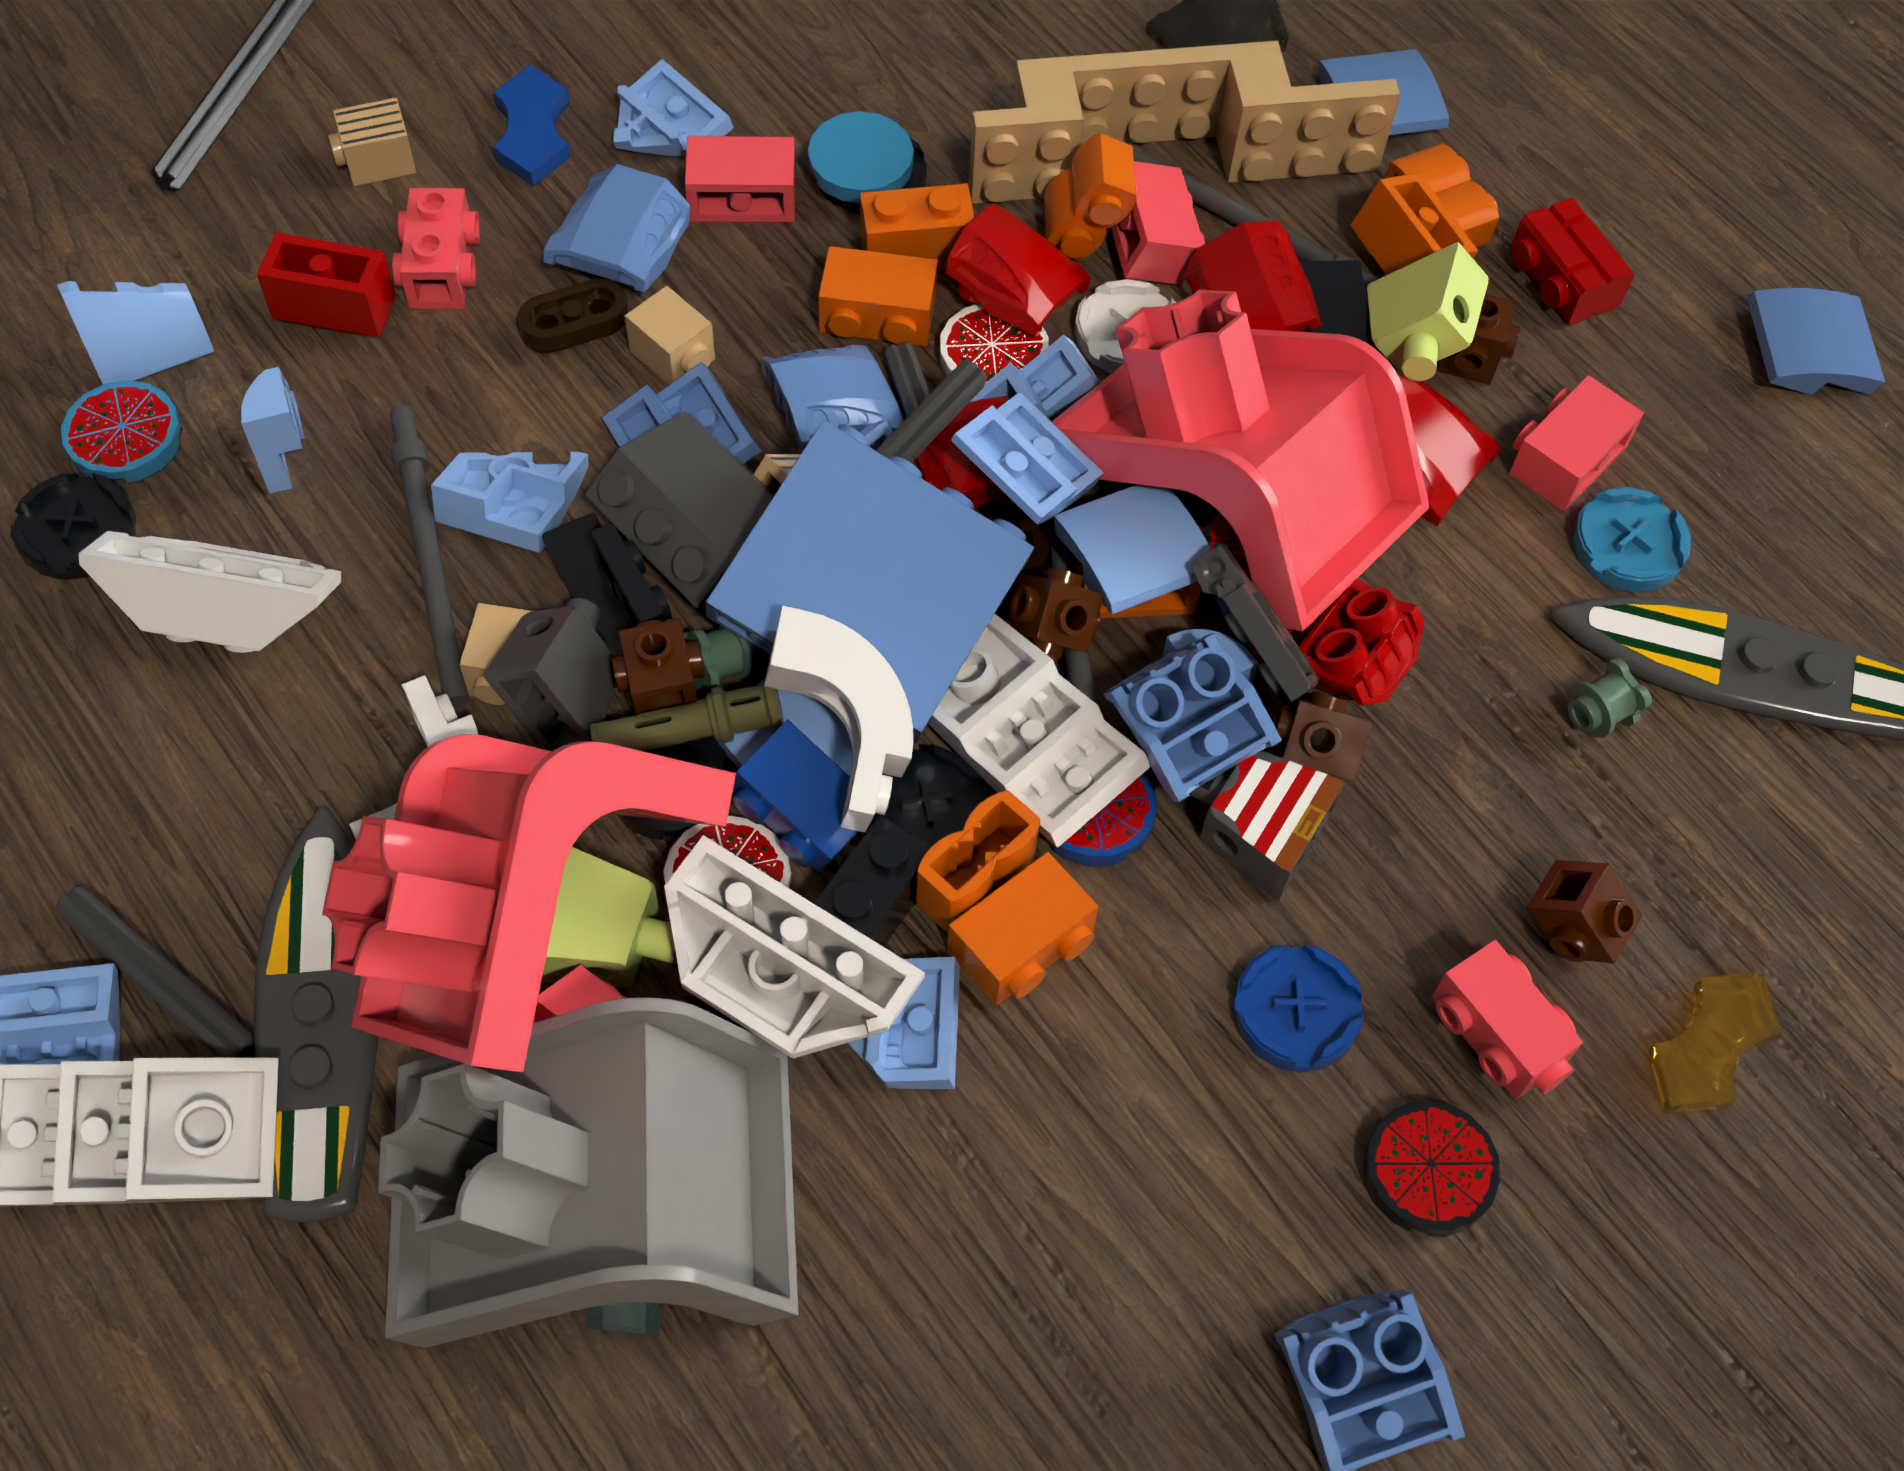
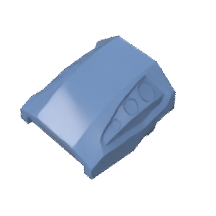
(621, 227)
(833, 387)
(1193, 715)
(1369, 1380)

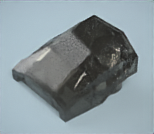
(1219, 23)

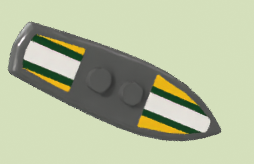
(1743, 662)
(306, 1022)

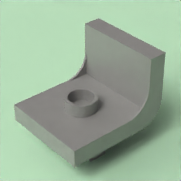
(611, 1171)

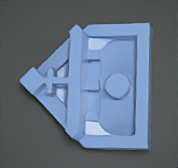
(663, 111)
(923, 1038)

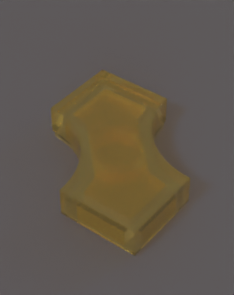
(1701, 1063)

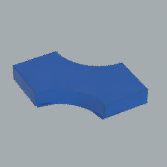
(532, 109)

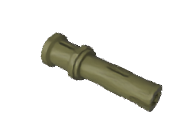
(718, 715)

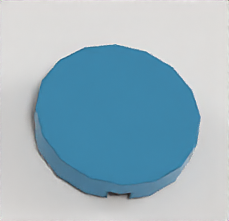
(860, 155)

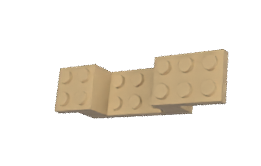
(1178, 94)

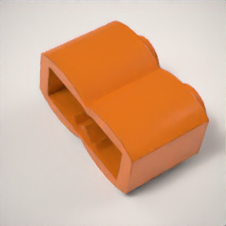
(1451, 182)
(1090, 196)
(975, 862)

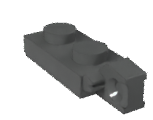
(1256, 621)

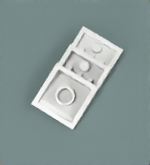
(1035, 733)
(137, 1131)

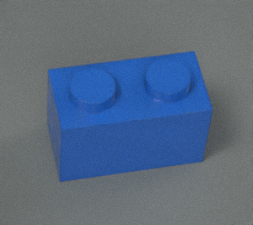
(796, 795)

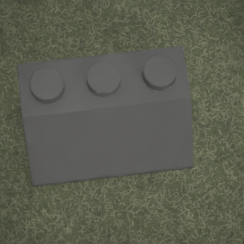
(682, 502)

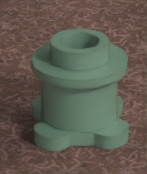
(722, 656)
(1608, 700)

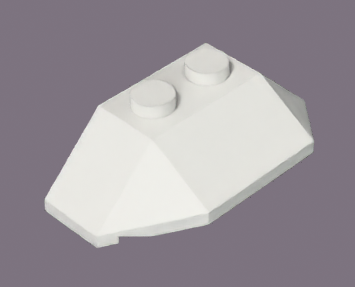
(206, 588)
(779, 957)

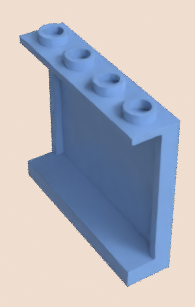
(878, 555)

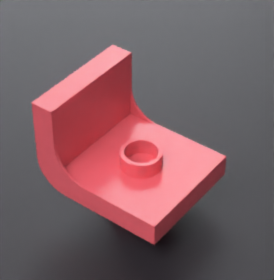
(1274, 428)
(462, 888)

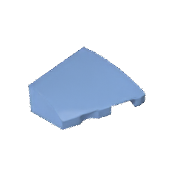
(137, 328)
(272, 426)
(507, 495)

